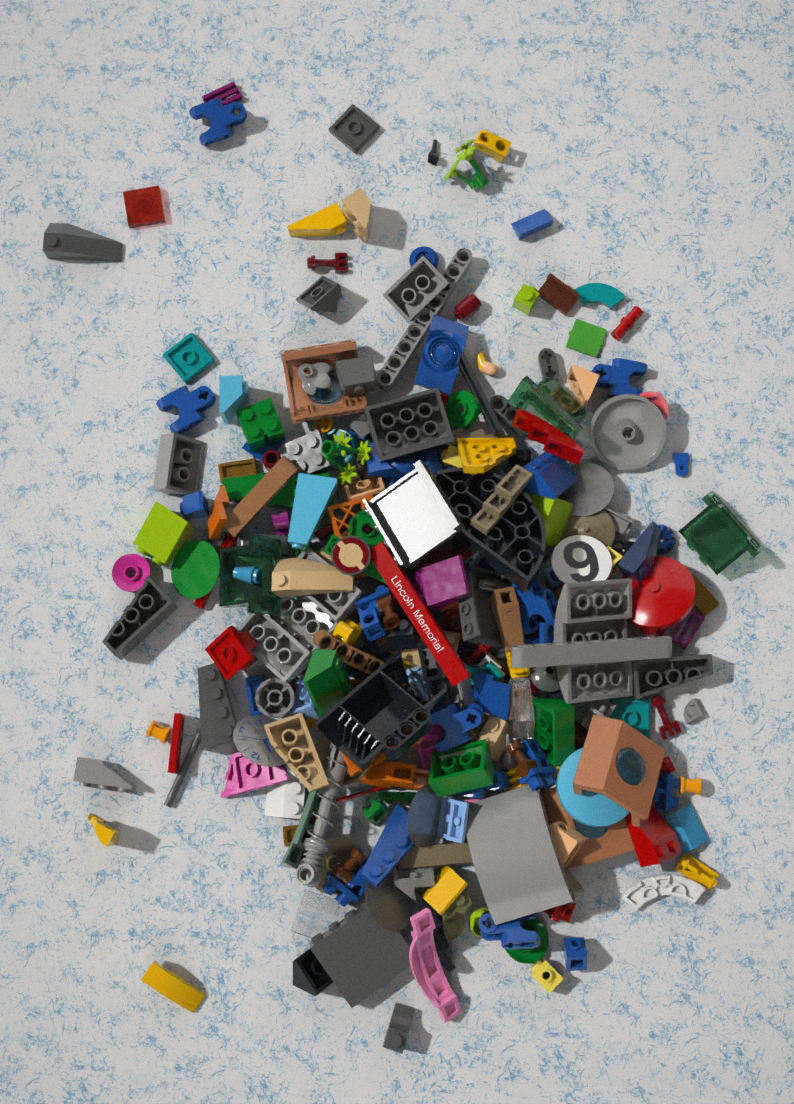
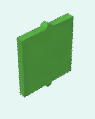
(586, 338)

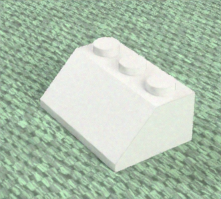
(286, 798)

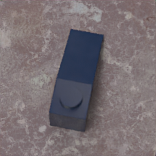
(640, 557)

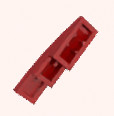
(553, 439)

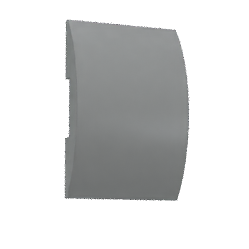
(594, 613)
(287, 640)
(515, 855)

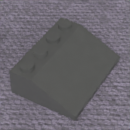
(408, 424)

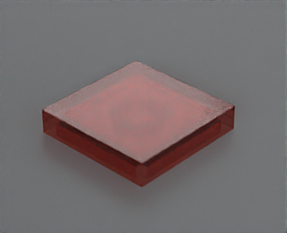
(144, 206)

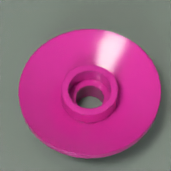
(123, 567)

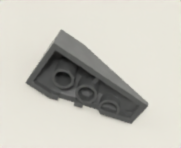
(75, 243)

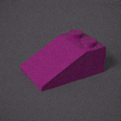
(441, 583)

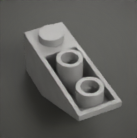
(98, 772)

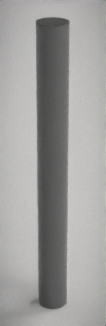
(183, 770)

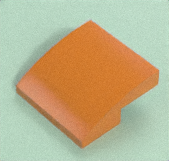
(217, 515)

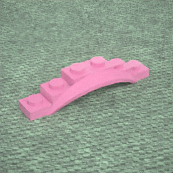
(427, 967)

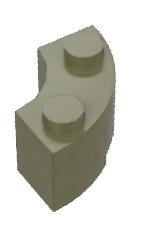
(453, 916)

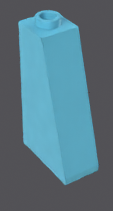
(310, 503)

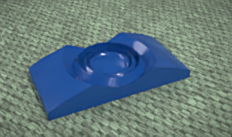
(441, 354)
(402, 465)

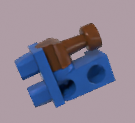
(372, 608)
(533, 764)
(348, 882)

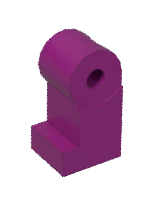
(281, 523)

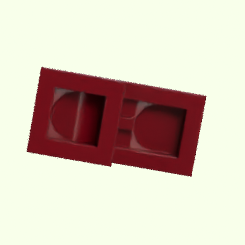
(328, 529)

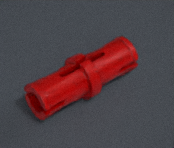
(627, 323)

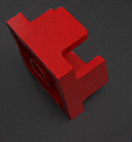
(232, 652)

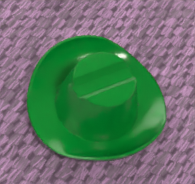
(532, 954)

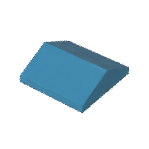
(687, 828)

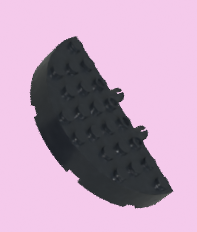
(514, 544)

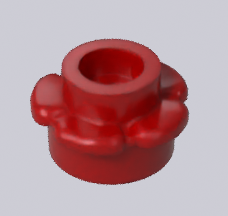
(667, 765)

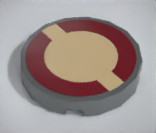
(351, 555)

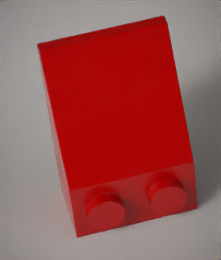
(653, 840)

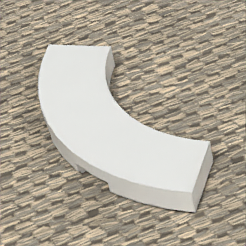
(663, 885)

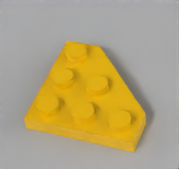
(482, 454)

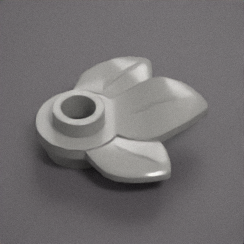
(317, 378)

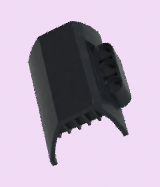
(379, 716)

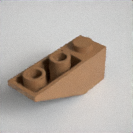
(507, 616)

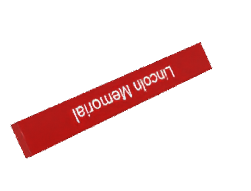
(419, 614)

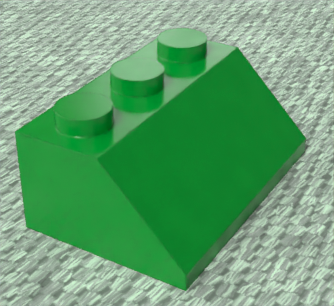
(326, 680)
(554, 728)
(461, 768)

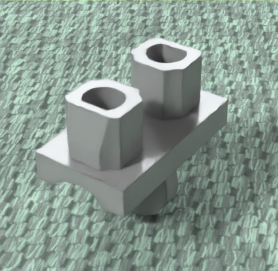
(600, 708)

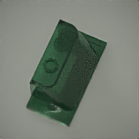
(552, 403)
(718, 535)
(259, 598)

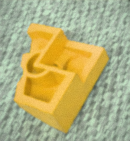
(104, 832)

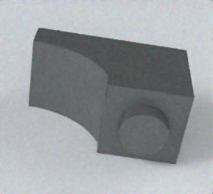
(398, 1028)

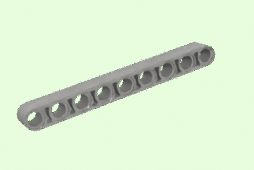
(421, 327)
(590, 651)

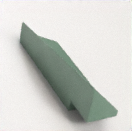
(307, 821)

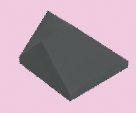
(321, 295)

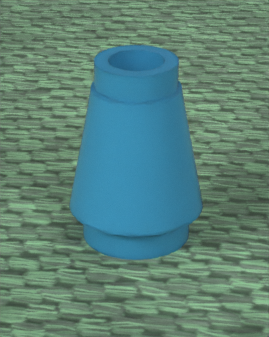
(248, 574)

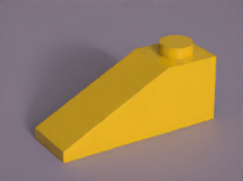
(322, 223)

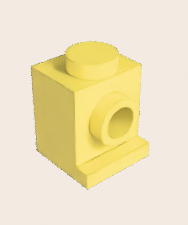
(550, 983)

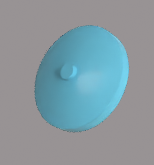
(590, 807)

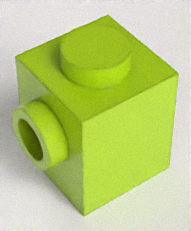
(526, 299)

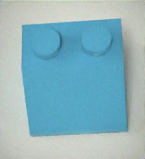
(232, 396)

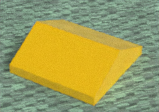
(446, 889)

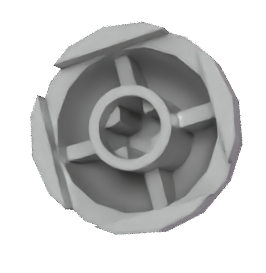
(274, 698)

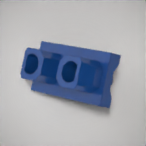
(663, 792)

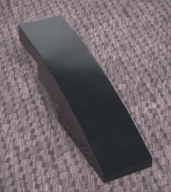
(432, 674)
(440, 943)

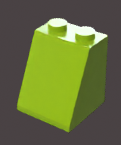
(554, 514)
(162, 535)

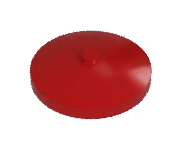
(663, 595)

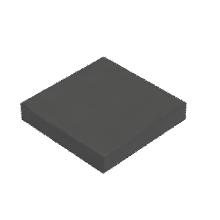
(354, 128)

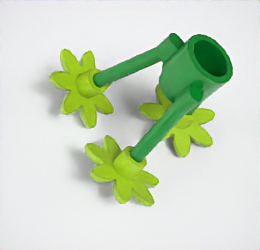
(478, 178)
(334, 448)

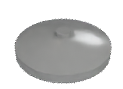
(627, 432)

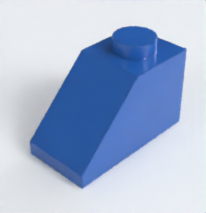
(194, 505)

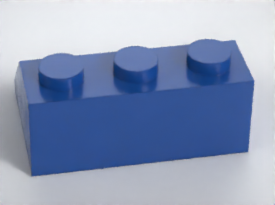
(550, 476)

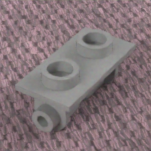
(621, 520)

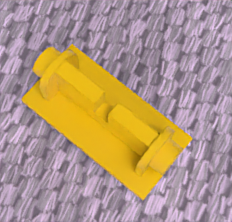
(697, 871)

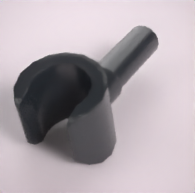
(432, 157)

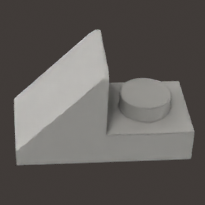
(415, 877)

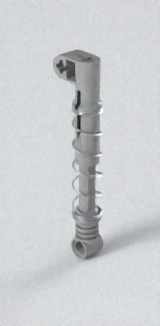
(317, 845)

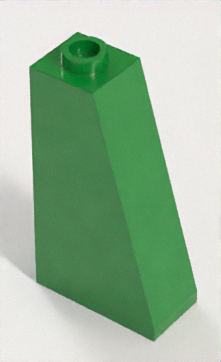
(240, 486)

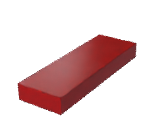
(176, 743)

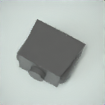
(356, 375)

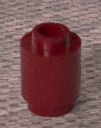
(467, 308)
(269, 457)

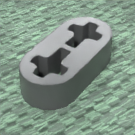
(552, 364)

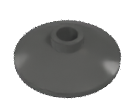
(543, 680)

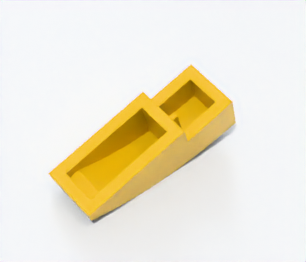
(173, 986)

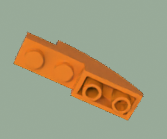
(396, 774)

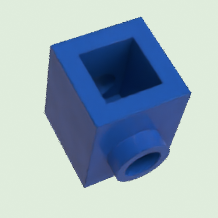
(575, 953)

